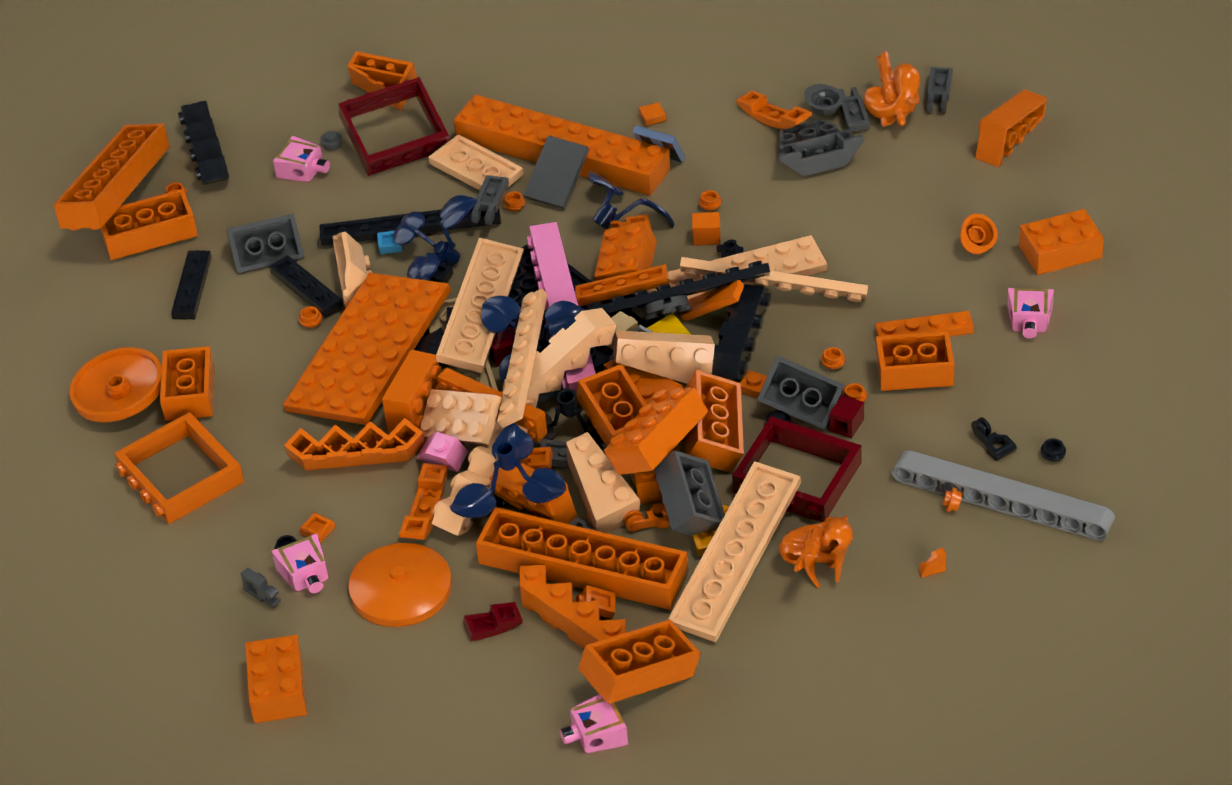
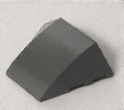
(817, 147)

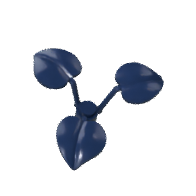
(607, 212)
(452, 213)
(501, 311)
(508, 450)

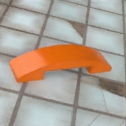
(757, 107)
(430, 491)

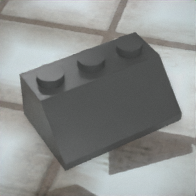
(264, 242)
(800, 392)
(689, 493)

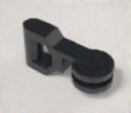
(983, 431)

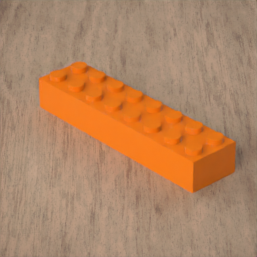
(111, 176)
(584, 557)

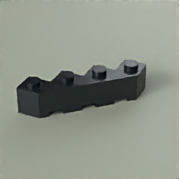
(204, 143)
(737, 333)

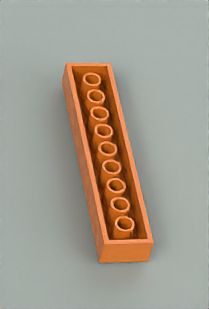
(523, 133)

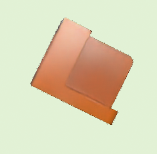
(706, 228)

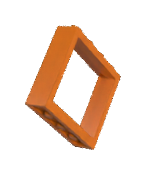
(196, 495)

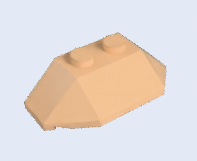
(351, 264)

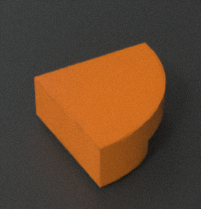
(934, 564)

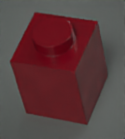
(502, 345)
(846, 416)

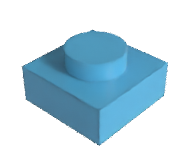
(387, 244)

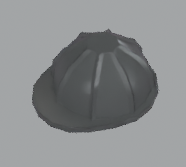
(823, 99)

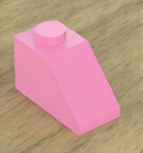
(443, 450)

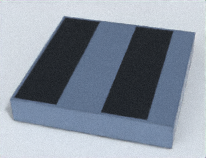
(660, 139)

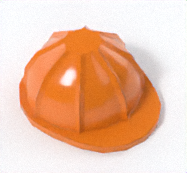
(978, 234)

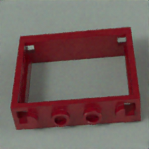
(402, 153)
(811, 442)

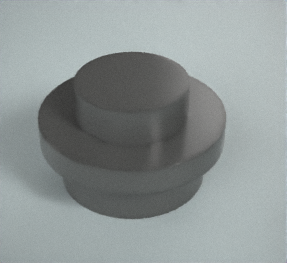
(331, 140)

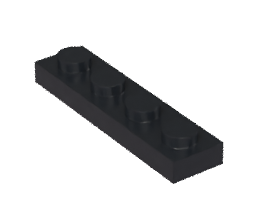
(191, 285)
(306, 285)

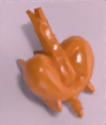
(896, 96)
(818, 543)

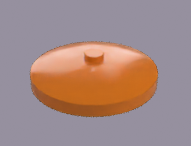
(116, 384)
(400, 584)

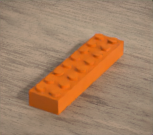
(533, 418)

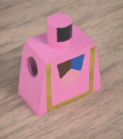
(299, 161)
(1030, 310)
(302, 564)
(596, 726)

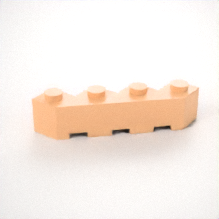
(568, 351)
(479, 471)

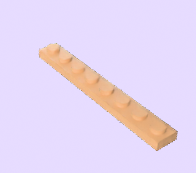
(783, 281)
(522, 358)

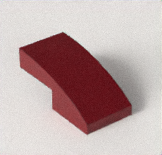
(498, 620)

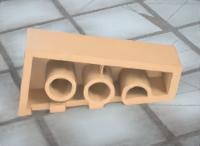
(665, 353)
(600, 486)

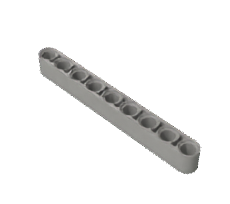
(1005, 495)

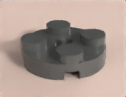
(666, 307)

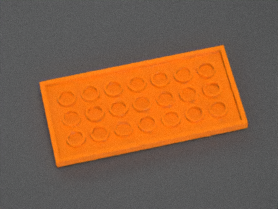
(366, 348)

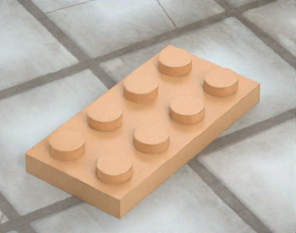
(473, 162)
(461, 415)

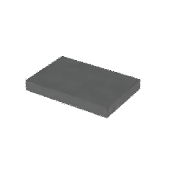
(556, 172)

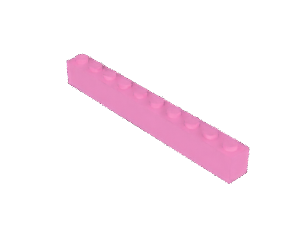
(555, 281)

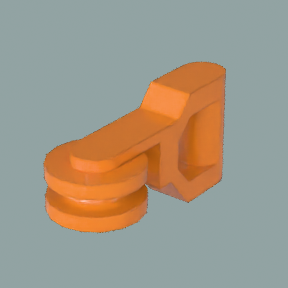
(634, 519)

